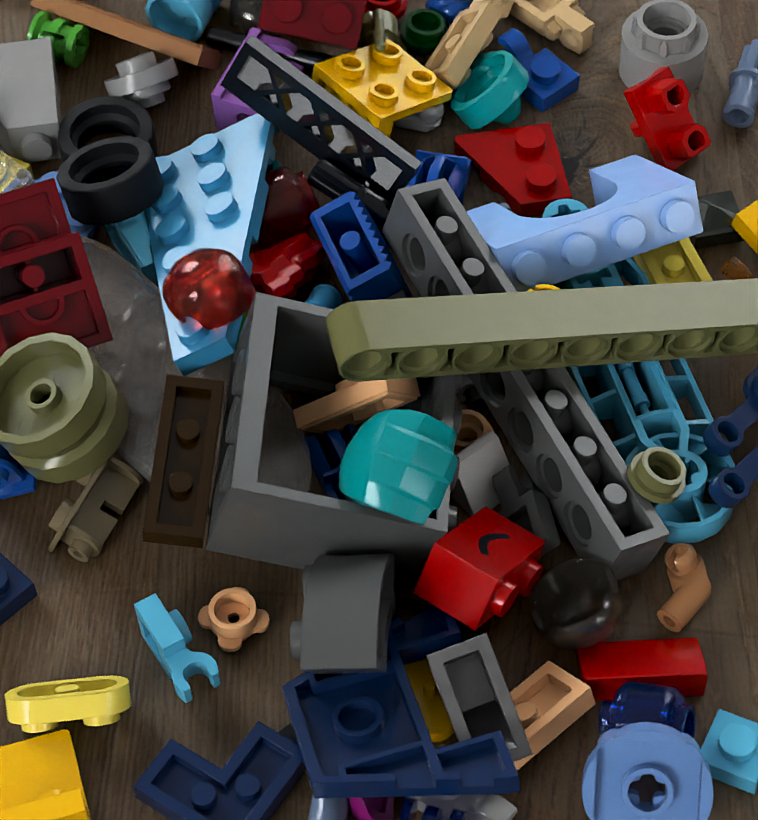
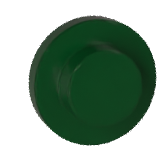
(423, 30)

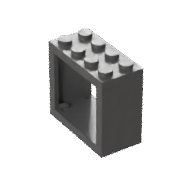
(290, 349)

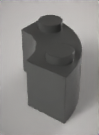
(345, 614)

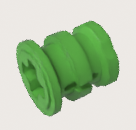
(67, 41)

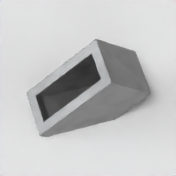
(477, 694)

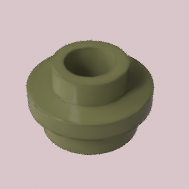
(657, 475)

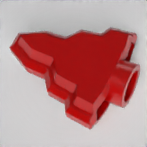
(286, 266)

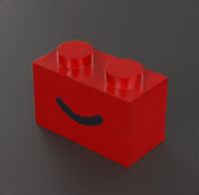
(481, 568)

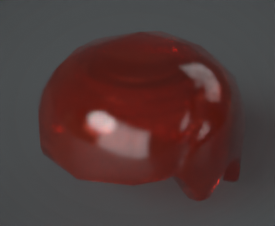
(208, 288)

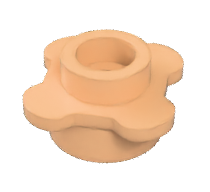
(232, 603)

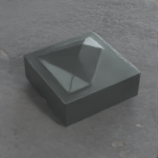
(717, 213)

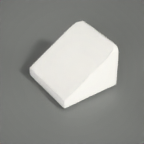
(476, 470)

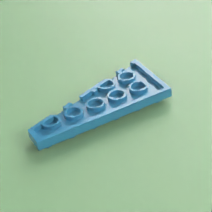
(210, 200)

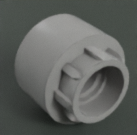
(663, 36)

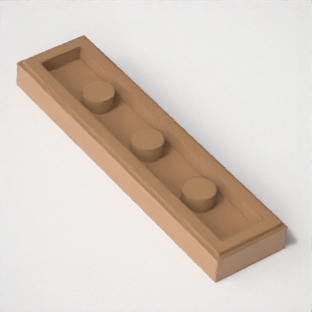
(133, 31)

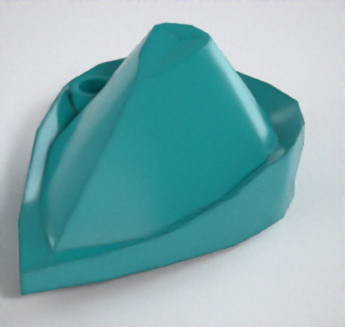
(491, 90)

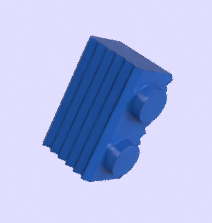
(357, 250)

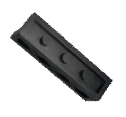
(317, 119)

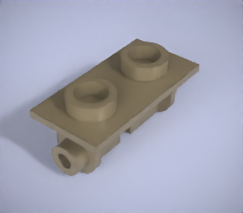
(82, 522)

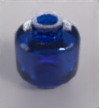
(647, 703)

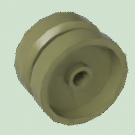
(59, 408)

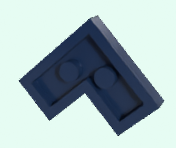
(245, 788)

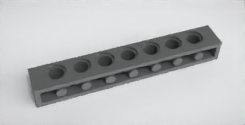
(535, 408)

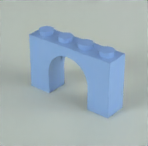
(634, 212)

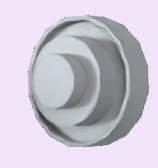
(142, 79)

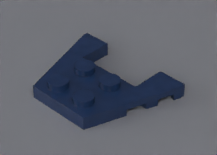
(370, 738)

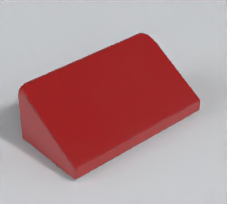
(655, 661)

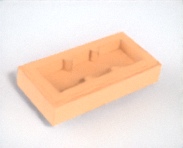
(355, 403)

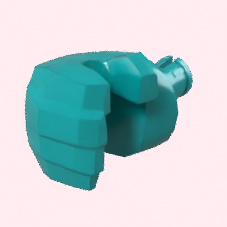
(399, 464)

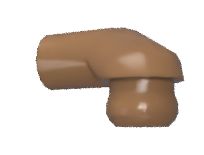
(689, 586)

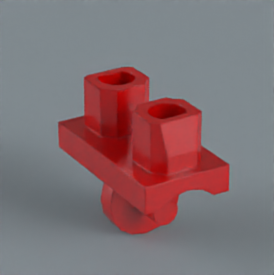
(665, 119)

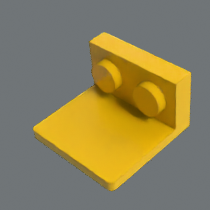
(381, 84)
(41, 780)

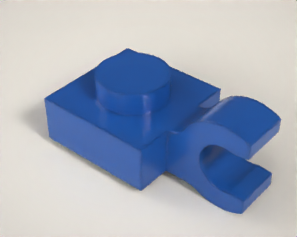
(548, 75)

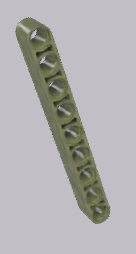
(543, 329)

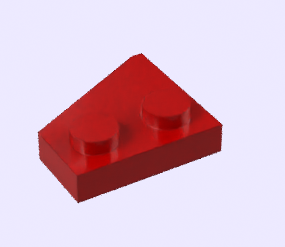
(518, 165)

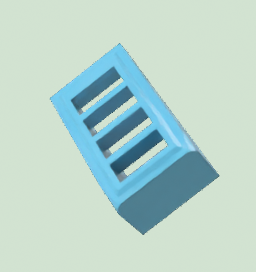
(133, 243)

